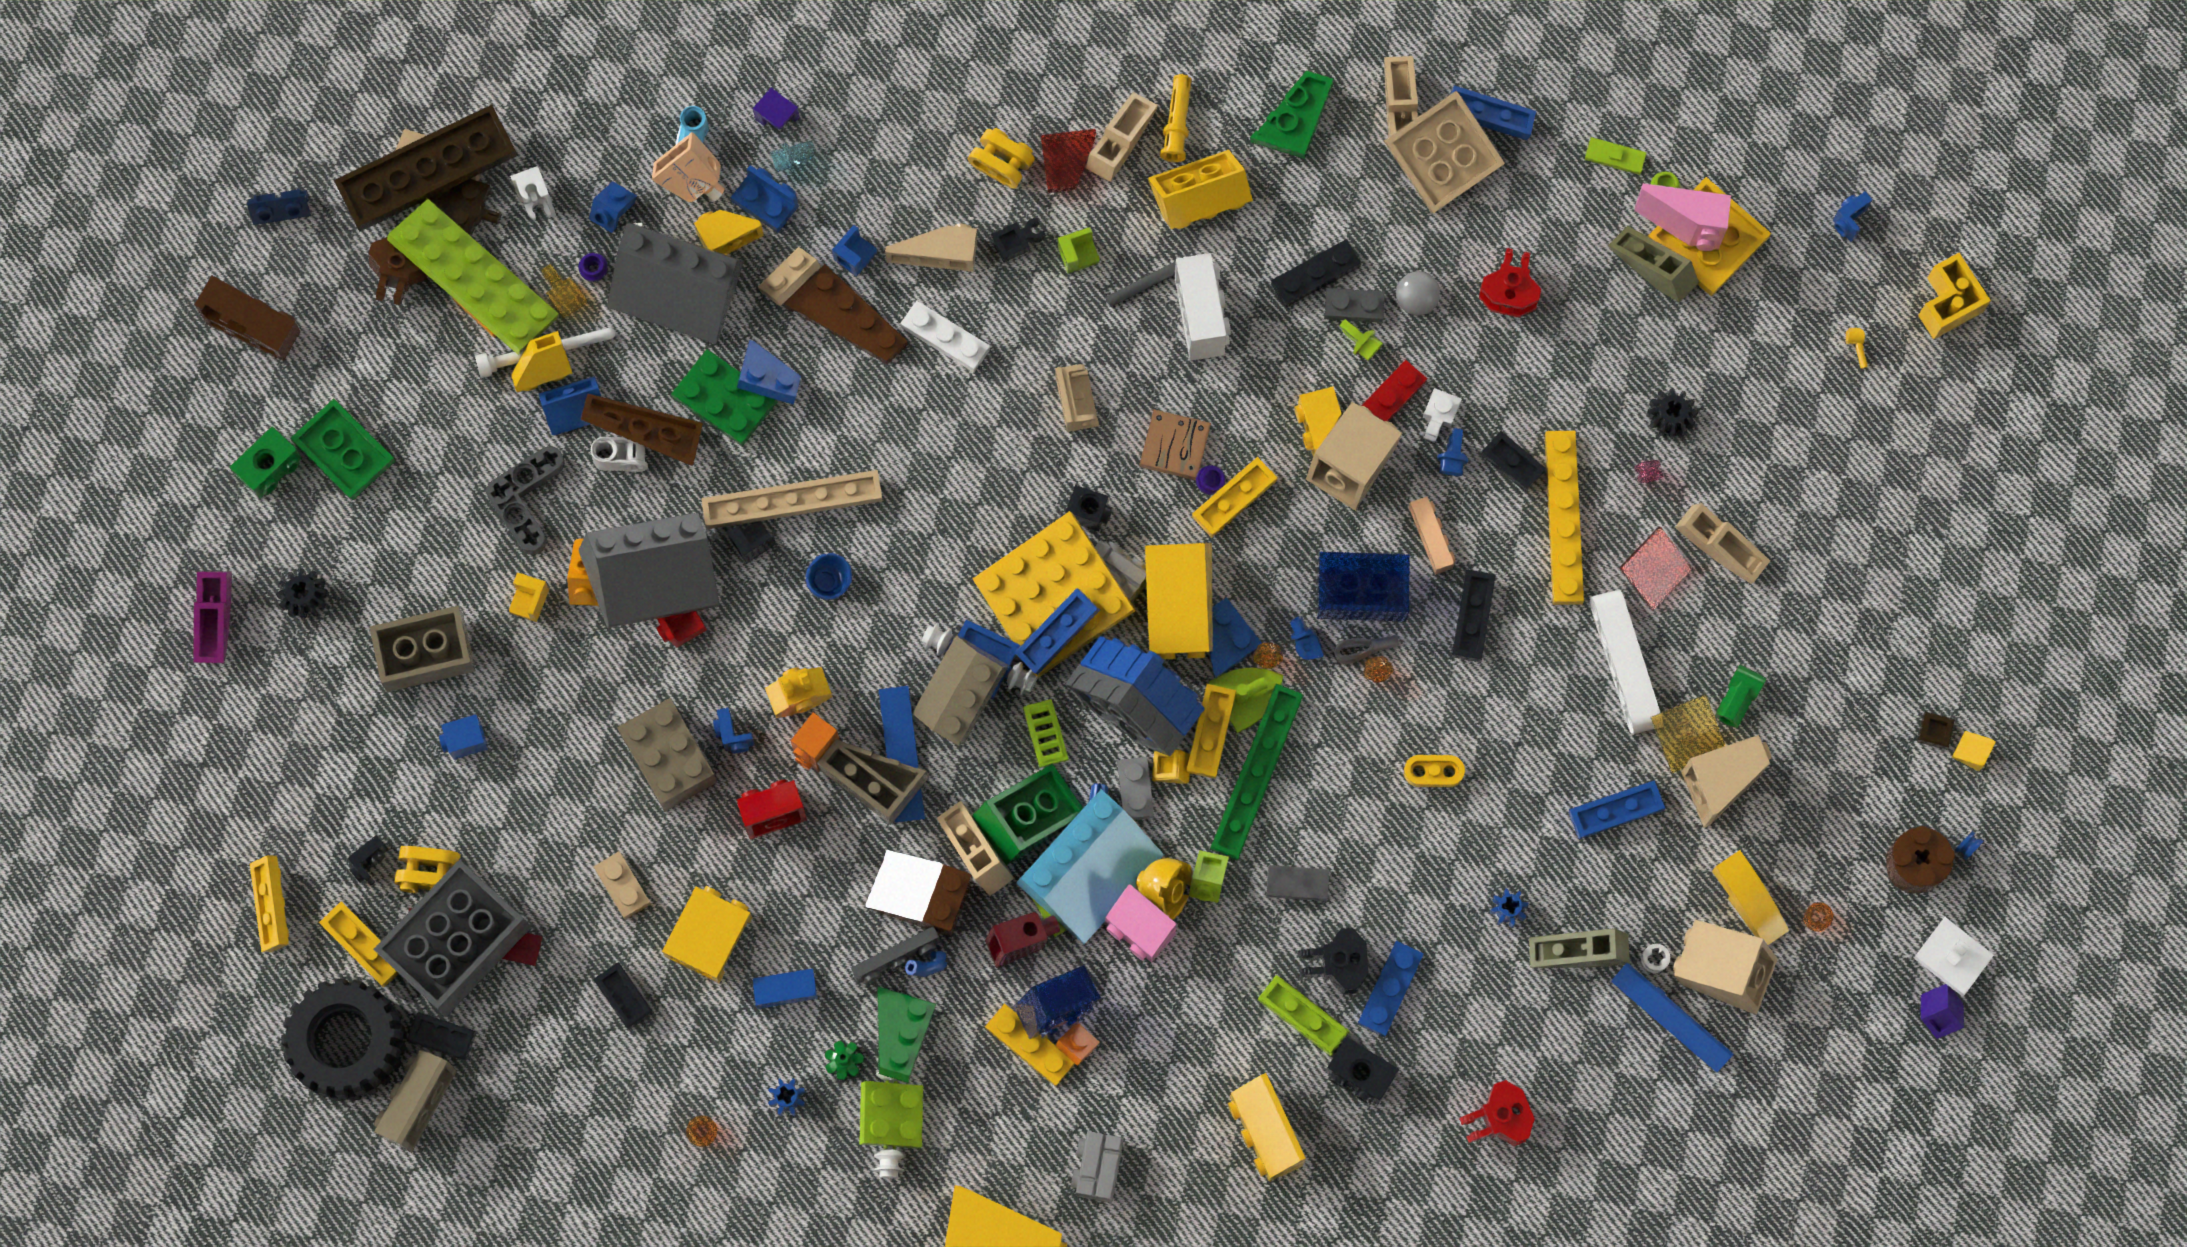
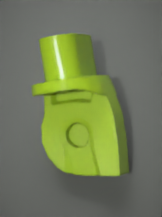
(1366, 343)

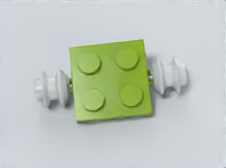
(892, 1119)

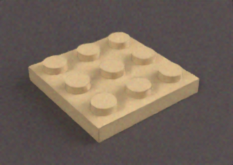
(1444, 152)

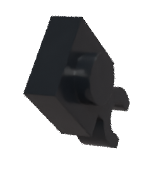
(1014, 241)

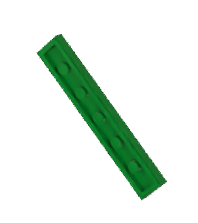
(1256, 772)

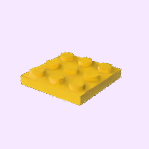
(1739, 243)

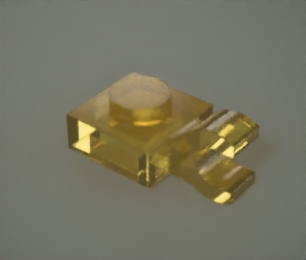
(564, 294)

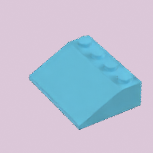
(1089, 866)

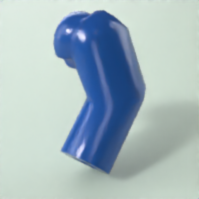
(924, 969)

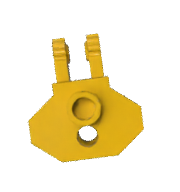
(798, 691)

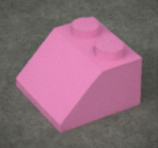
(1140, 924)

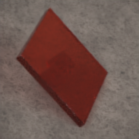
(1656, 568)

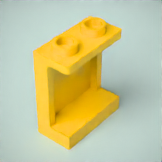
(707, 933)

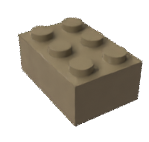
(422, 649)
(667, 754)

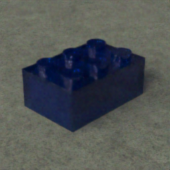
(1363, 586)

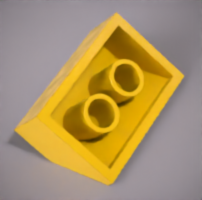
(1201, 189)
(1266, 1128)

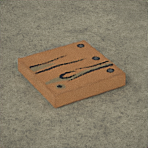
(1175, 444)

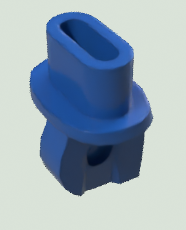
(1453, 460)
(1307, 642)

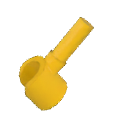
(1857, 337)

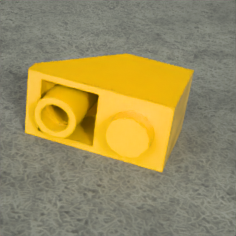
(541, 362)
(1319, 414)

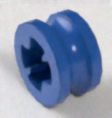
(1968, 845)

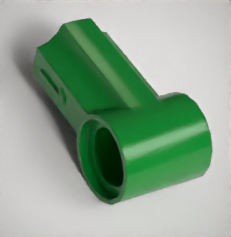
(1742, 691)

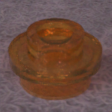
(1268, 655)
(1378, 669)
(697, 1122)

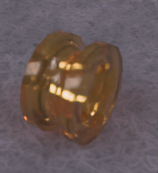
(1817, 926)

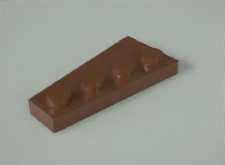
(836, 307)
(653, 429)

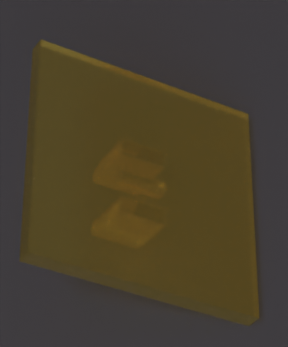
(1687, 732)

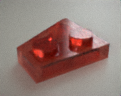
(1066, 158)

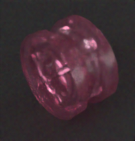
(1648, 471)

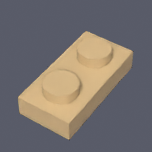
(789, 276)
(622, 885)

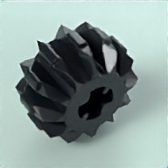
(1668, 423)
(306, 604)

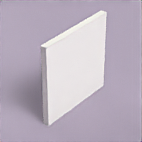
(1953, 956)

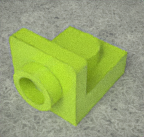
(1208, 876)

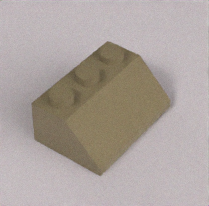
(959, 690)
(414, 1100)

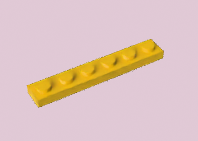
(1564, 518)

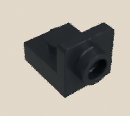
(369, 854)

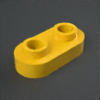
(1433, 770)

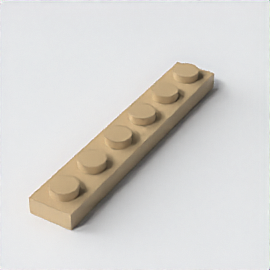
(791, 499)

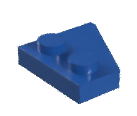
(767, 375)
(1231, 638)

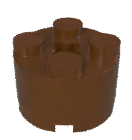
(1936, 857)

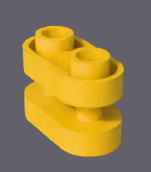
(1017, 154)
(412, 879)

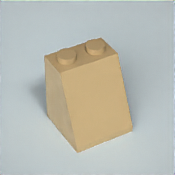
(1353, 455)
(1724, 775)
(1725, 965)

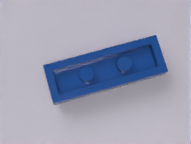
(1498, 114)
(1057, 631)
(1616, 810)
(1390, 989)

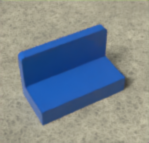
(566, 403)

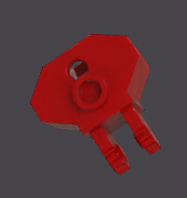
(1510, 287)
(1499, 1116)

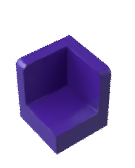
(775, 109)
(1942, 1011)

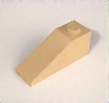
(942, 248)
(975, 849)

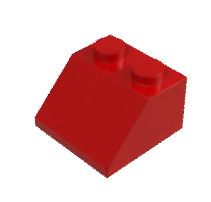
(771, 808)

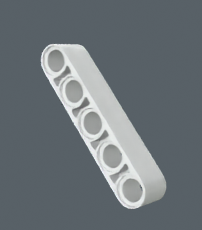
(1625, 660)

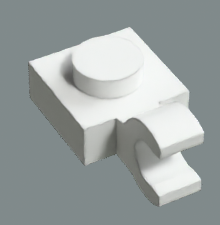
(1440, 411)

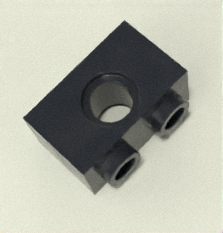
(1353, 1055)

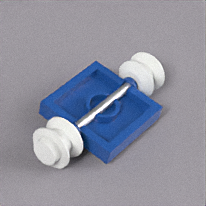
(989, 642)

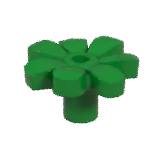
(843, 1066)

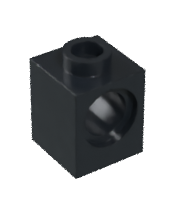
(1082, 497)

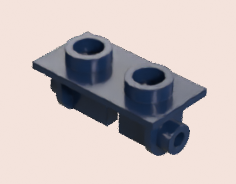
(269, 209)

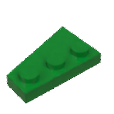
(1297, 117)
(901, 1032)

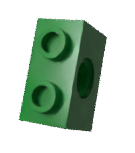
(268, 447)

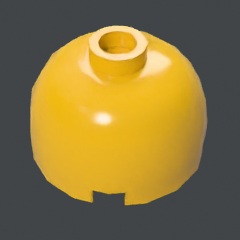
(1165, 883)

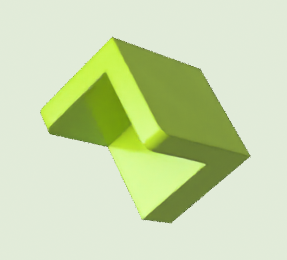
(1078, 250)

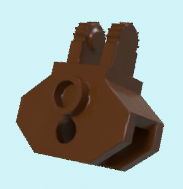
(393, 270)

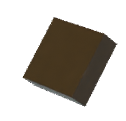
(1935, 730)

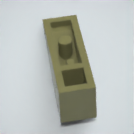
(1656, 263)
(1580, 949)

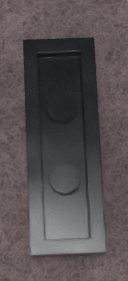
(1315, 273)
(1473, 615)

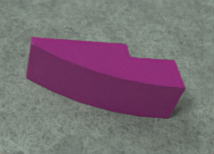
(212, 616)

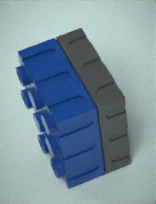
(1136, 694)

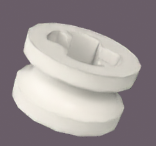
(1662, 964)

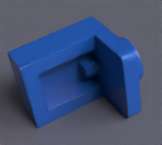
(611, 205)
(1850, 210)
(724, 728)

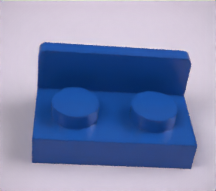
(765, 198)

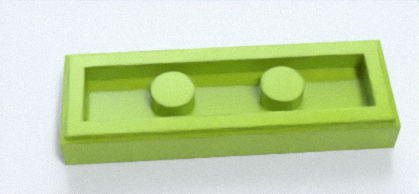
(1303, 1015)

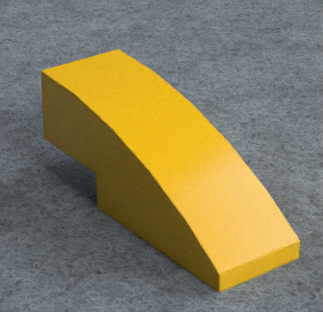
(1750, 898)

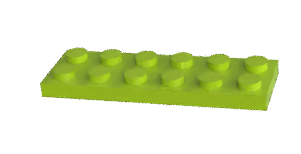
(472, 276)

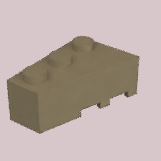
(872, 779)

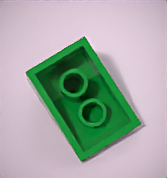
(1027, 814)

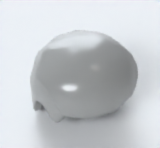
(1418, 293)

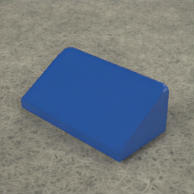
(784, 988)

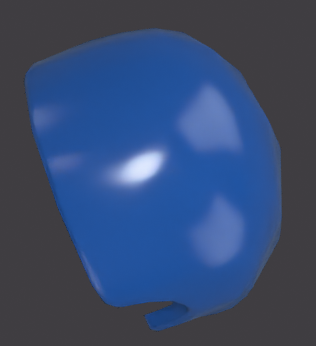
(828, 576)

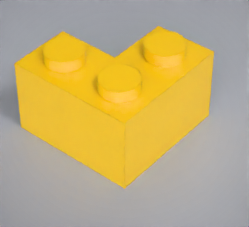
(1958, 297)

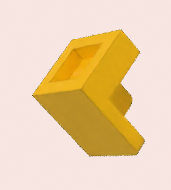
(528, 597)

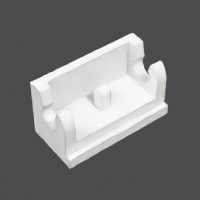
(532, 191)

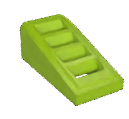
(1038, 708)

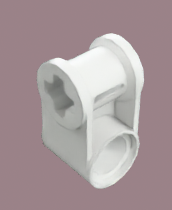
(622, 456)

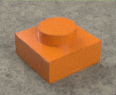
(1077, 1044)

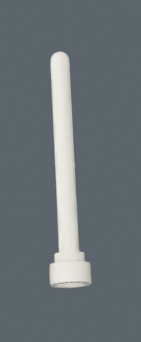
(489, 363)

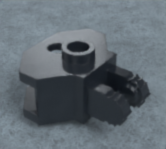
(1336, 961)

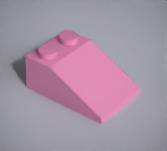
(1687, 214)

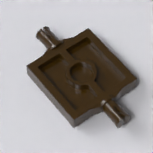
(466, 204)

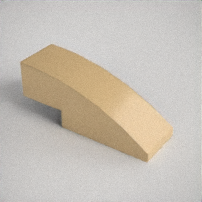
(1400, 92)
(1121, 136)
(1722, 542)

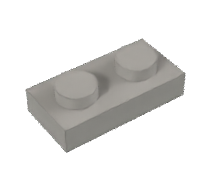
(1135, 788)

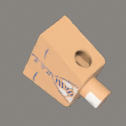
(689, 170)

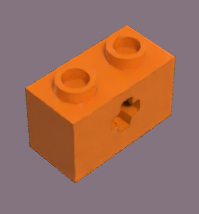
(813, 741)

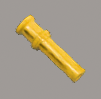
(1176, 130)

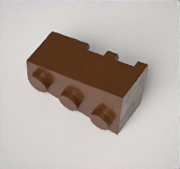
(247, 318)

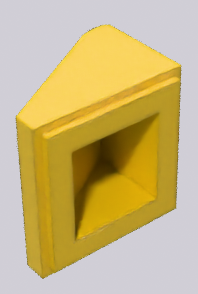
(1973, 750)
(1171, 768)

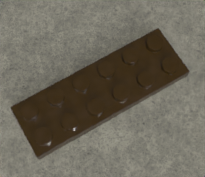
(425, 168)

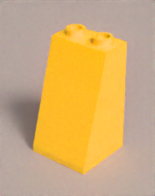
(1179, 599)
(984, 1223)

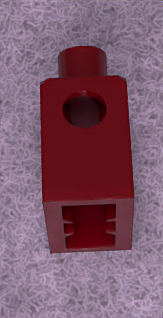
(1009, 939)

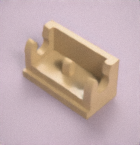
(1076, 397)

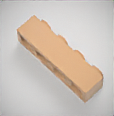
(1431, 535)

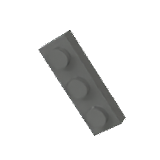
(896, 956)

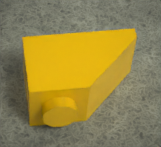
(727, 231)

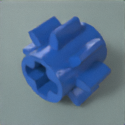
(1514, 901)
(791, 1090)

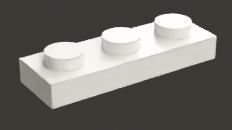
(945, 336)

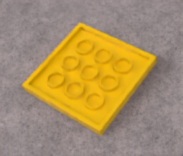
(1042, 575)

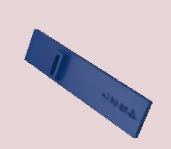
(901, 741)
(1672, 1017)

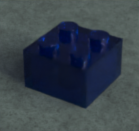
(1057, 1003)

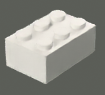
(1202, 306)

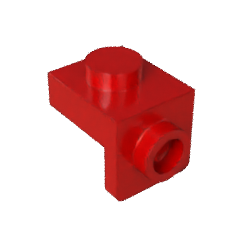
(680, 628)

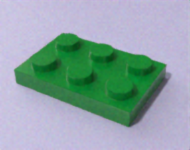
(713, 395)
(342, 449)

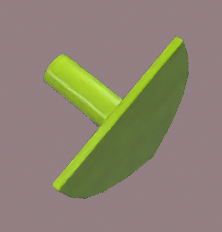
(1252, 695)

